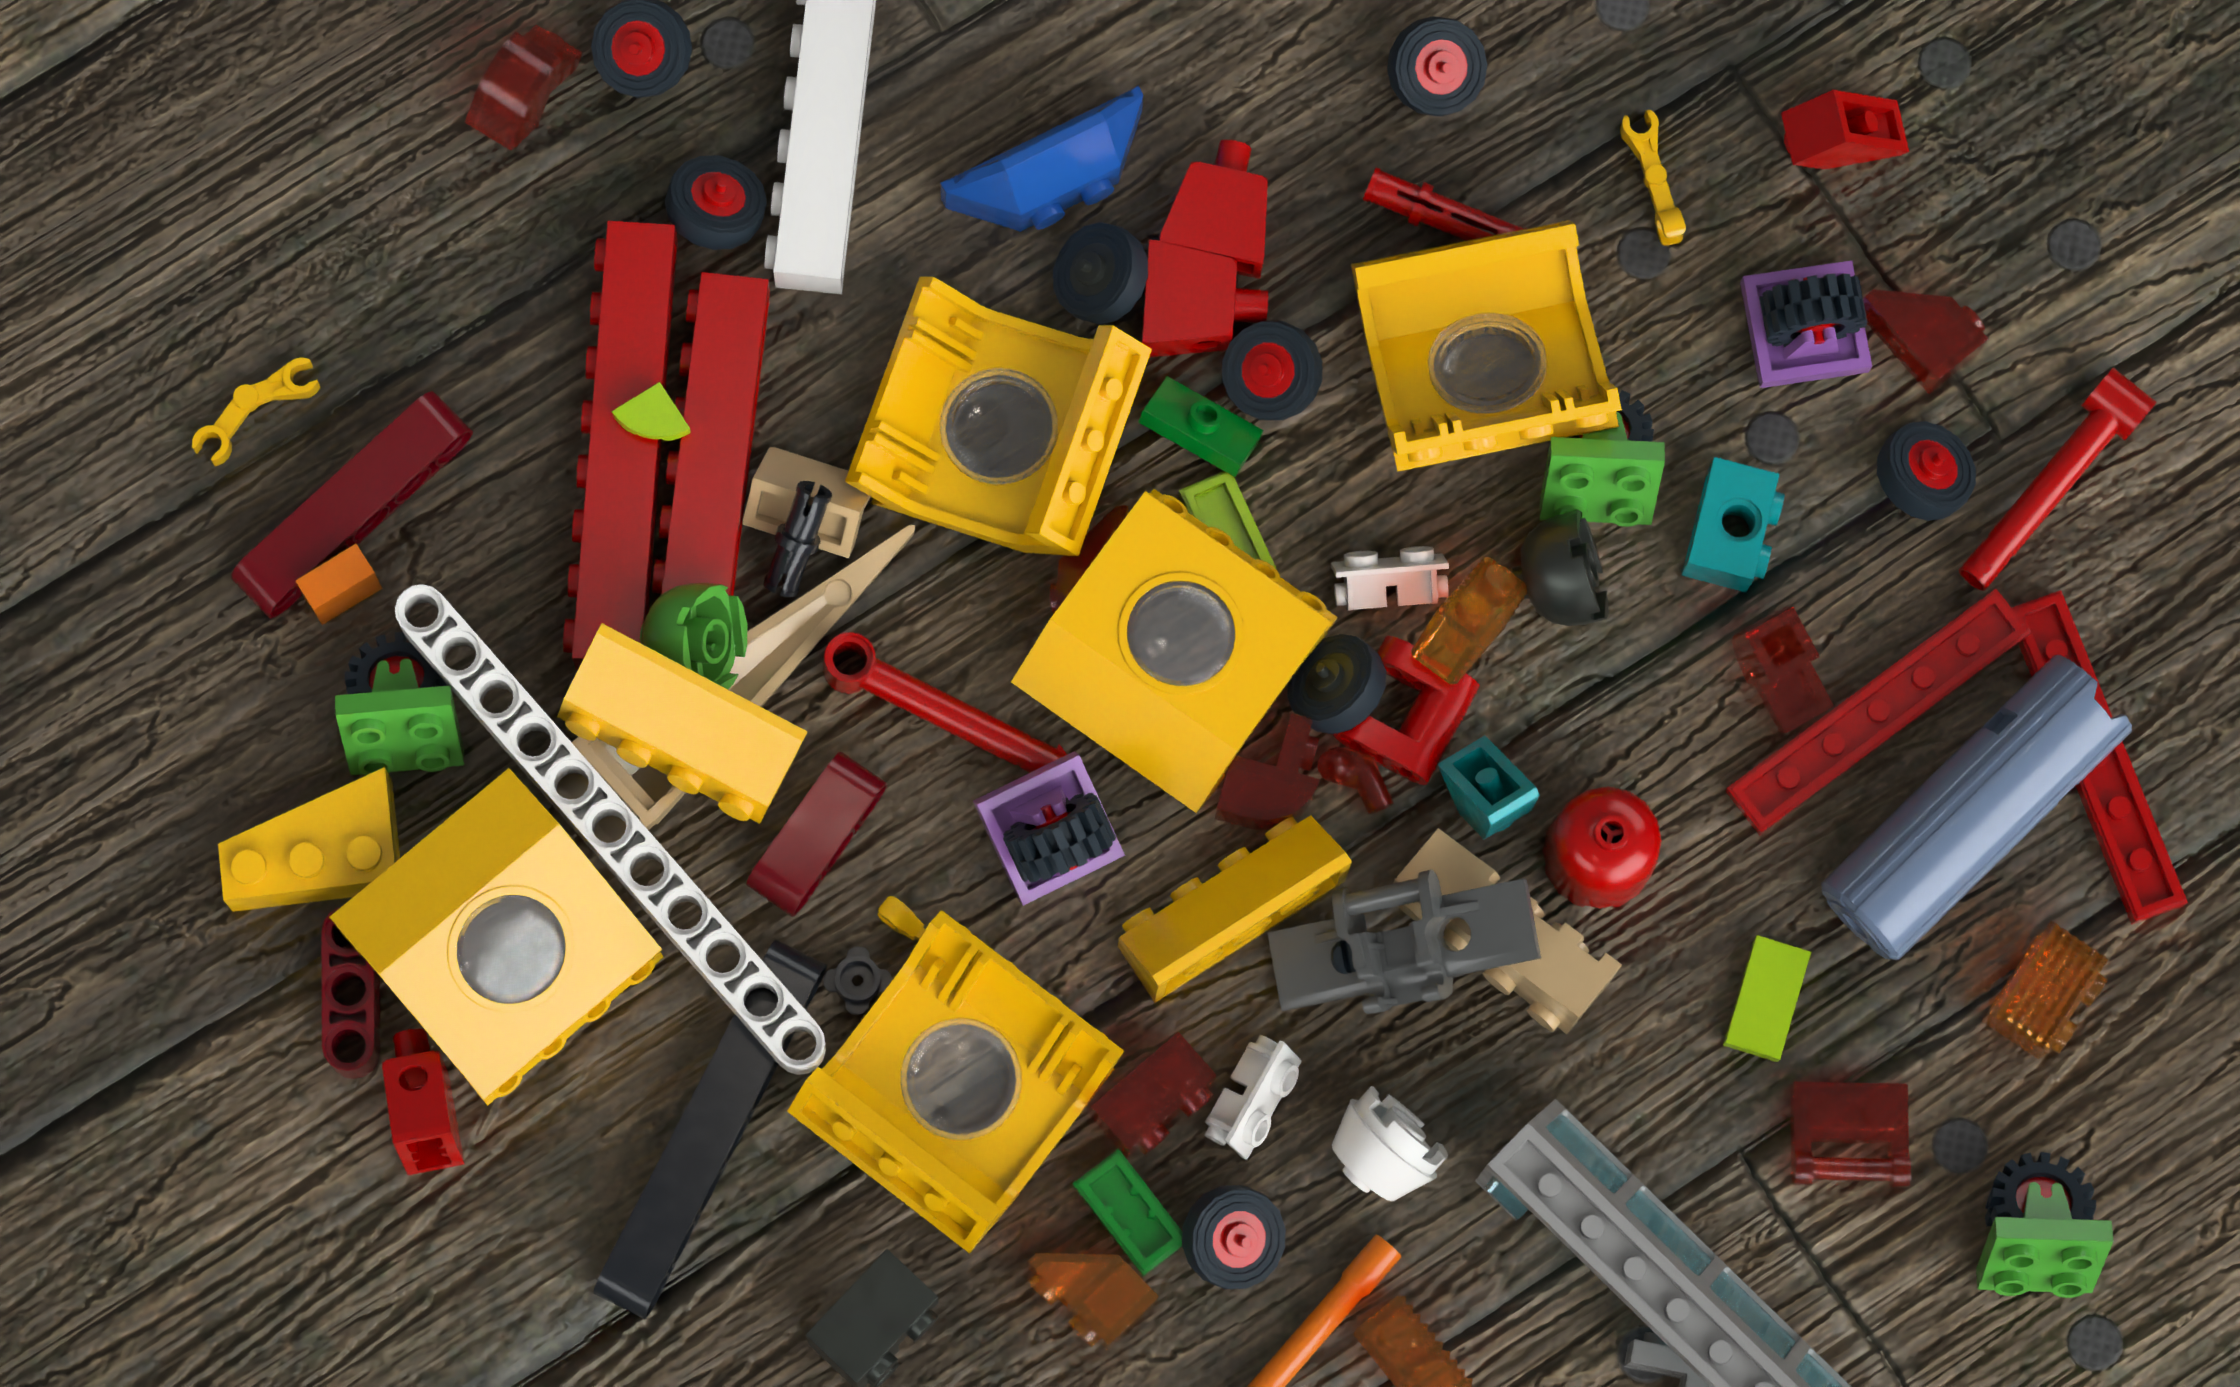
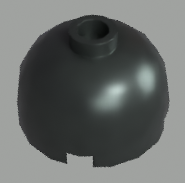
(1562, 570)

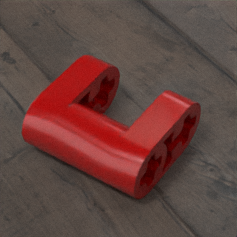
(1428, 725)

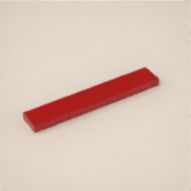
(1877, 711)
(2112, 788)

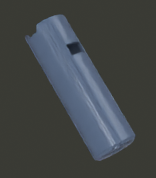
(1974, 809)

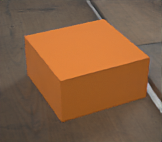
(339, 584)

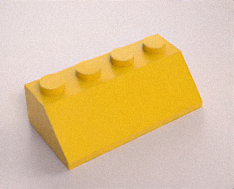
(680, 725)
(1234, 906)

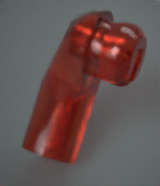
(1357, 772)

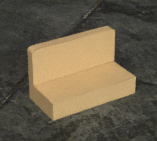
(775, 489)

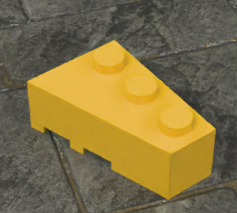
(314, 850)

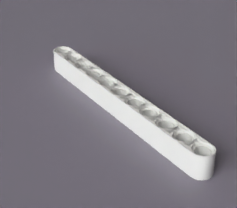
(597, 803)

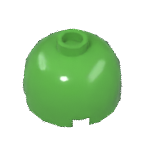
(698, 629)

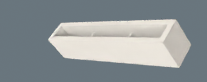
(821, 145)

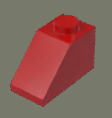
(1843, 130)

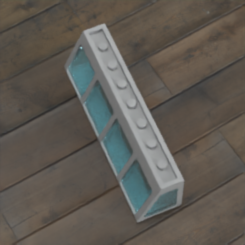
(1648, 1257)

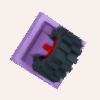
(1806, 324)
(1048, 828)

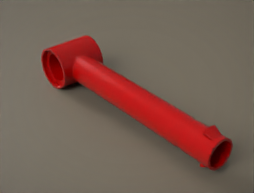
(2113, 409)
(935, 705)

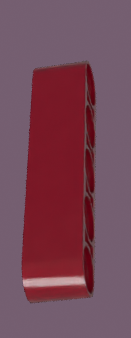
(352, 502)

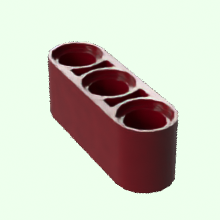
(816, 834)
(346, 1021)

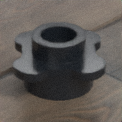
(857, 964)

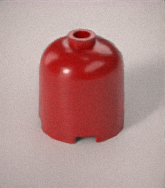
(1596, 870)

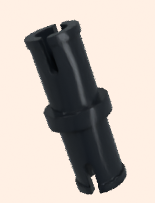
(797, 539)

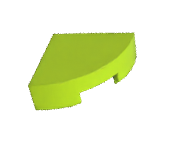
(652, 415)

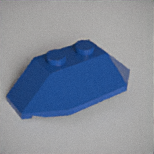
(1051, 170)

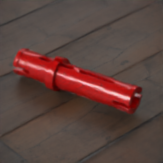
(1384, 191)

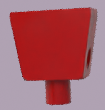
(1222, 209)
(1194, 301)
(421, 1105)

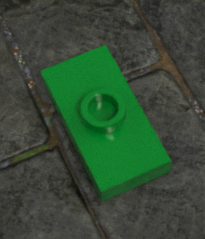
(1200, 426)
(1130, 1212)

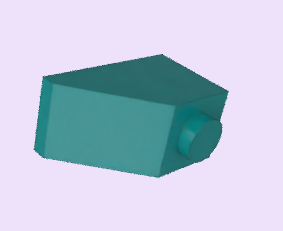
(1487, 787)

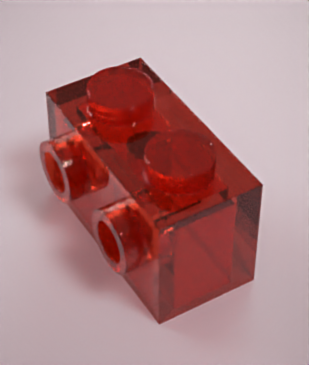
(1153, 1095)

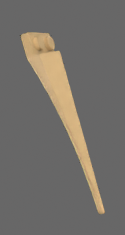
(770, 657)

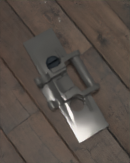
(1403, 964)

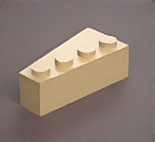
(1556, 985)

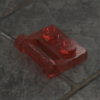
(1850, 1116)

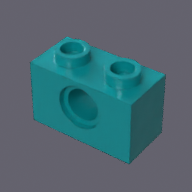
(1714, 553)

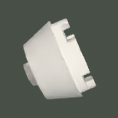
(1385, 1147)

